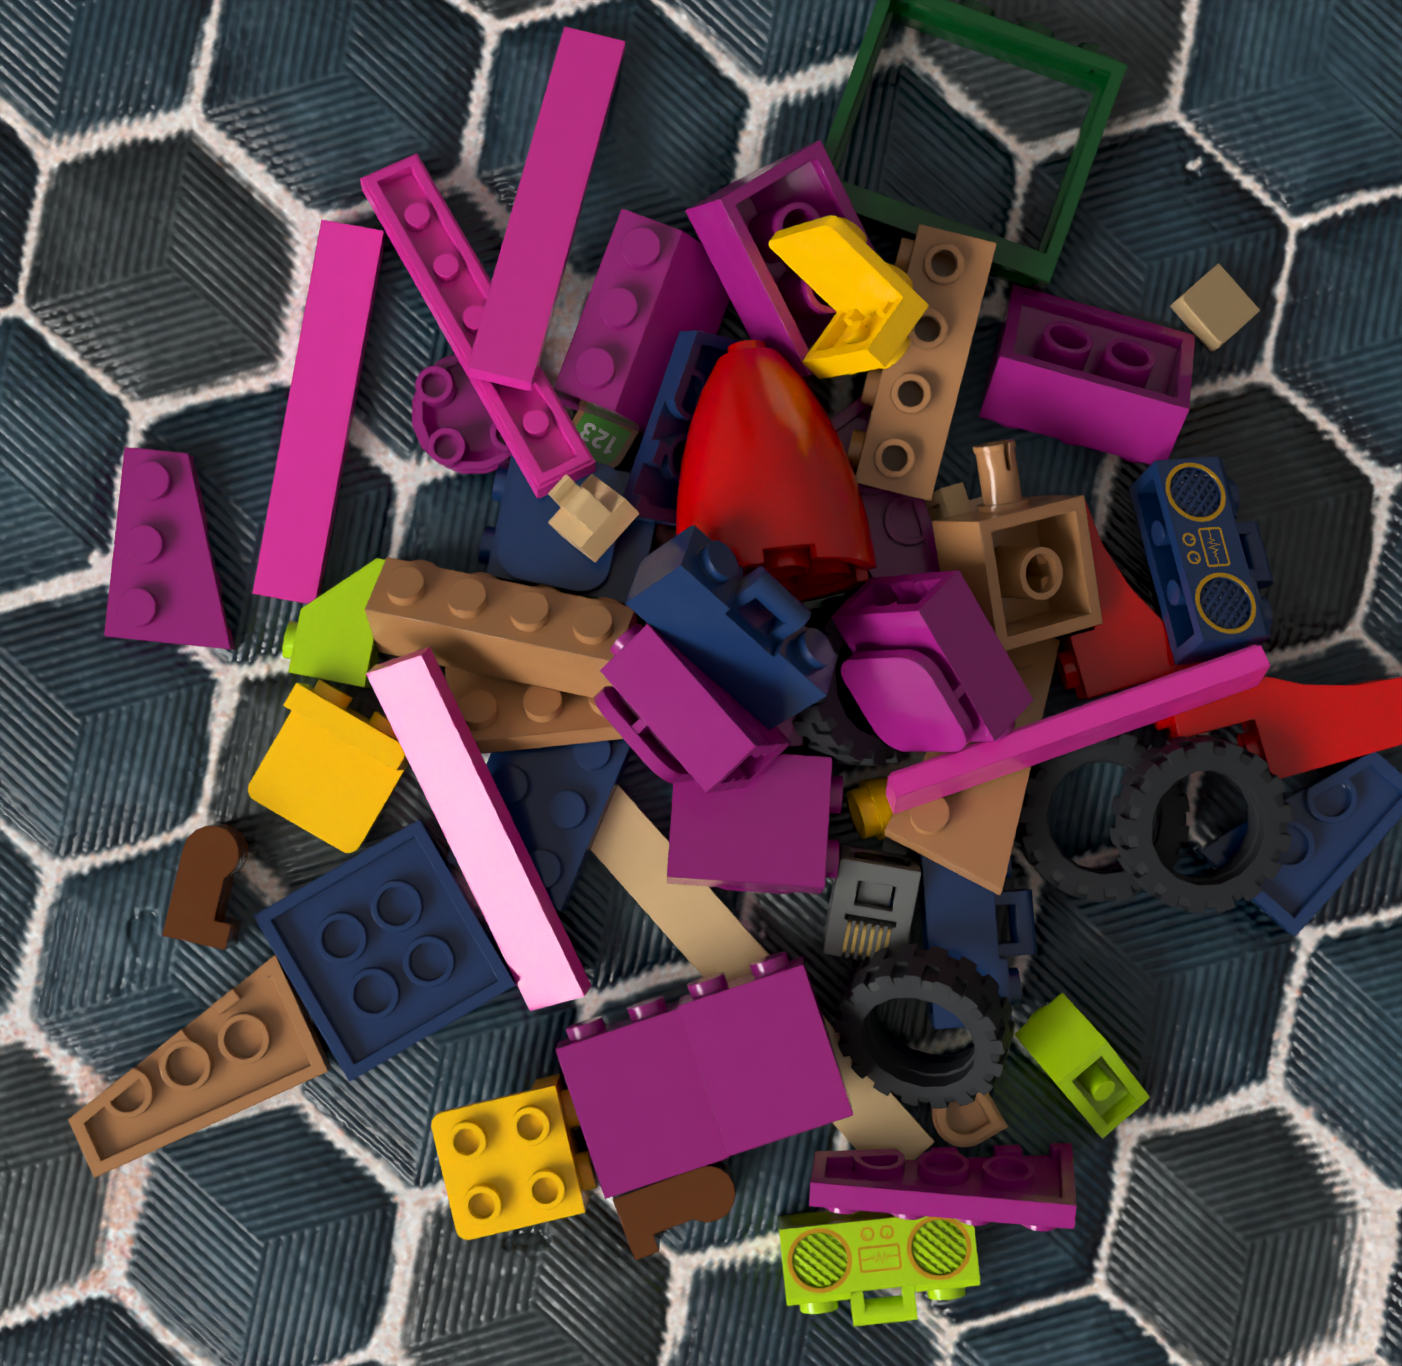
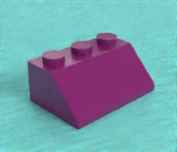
(736, 236)
(641, 299)
(1089, 377)

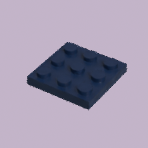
(385, 949)

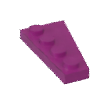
(947, 1185)

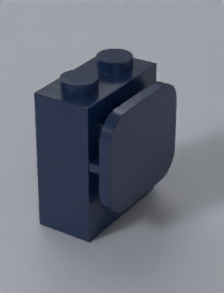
(533, 553)

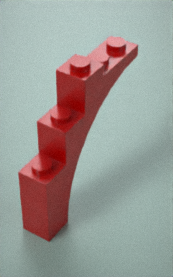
(1282, 721)

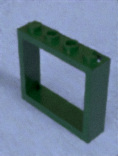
(1022, 45)

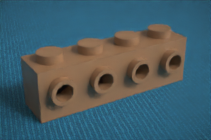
(919, 392)
(496, 625)

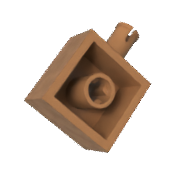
(1022, 554)

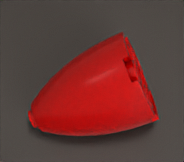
(774, 477)

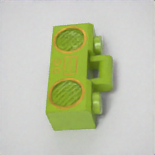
(844, 1254)

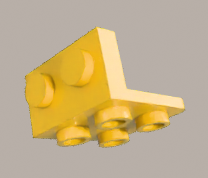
(870, 296)
(330, 767)
(513, 1160)

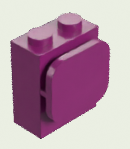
(928, 663)
(681, 717)
(760, 834)
(764, 1053)
(639, 1097)

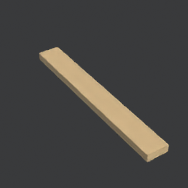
(720, 943)

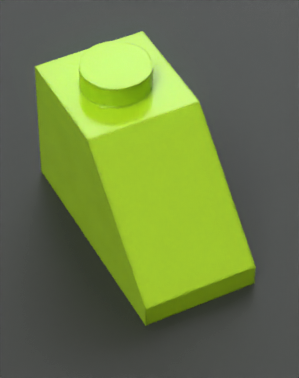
(334, 633)
(1082, 1064)

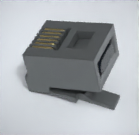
(871, 900)

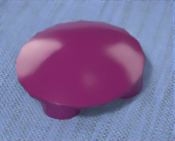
(454, 421)

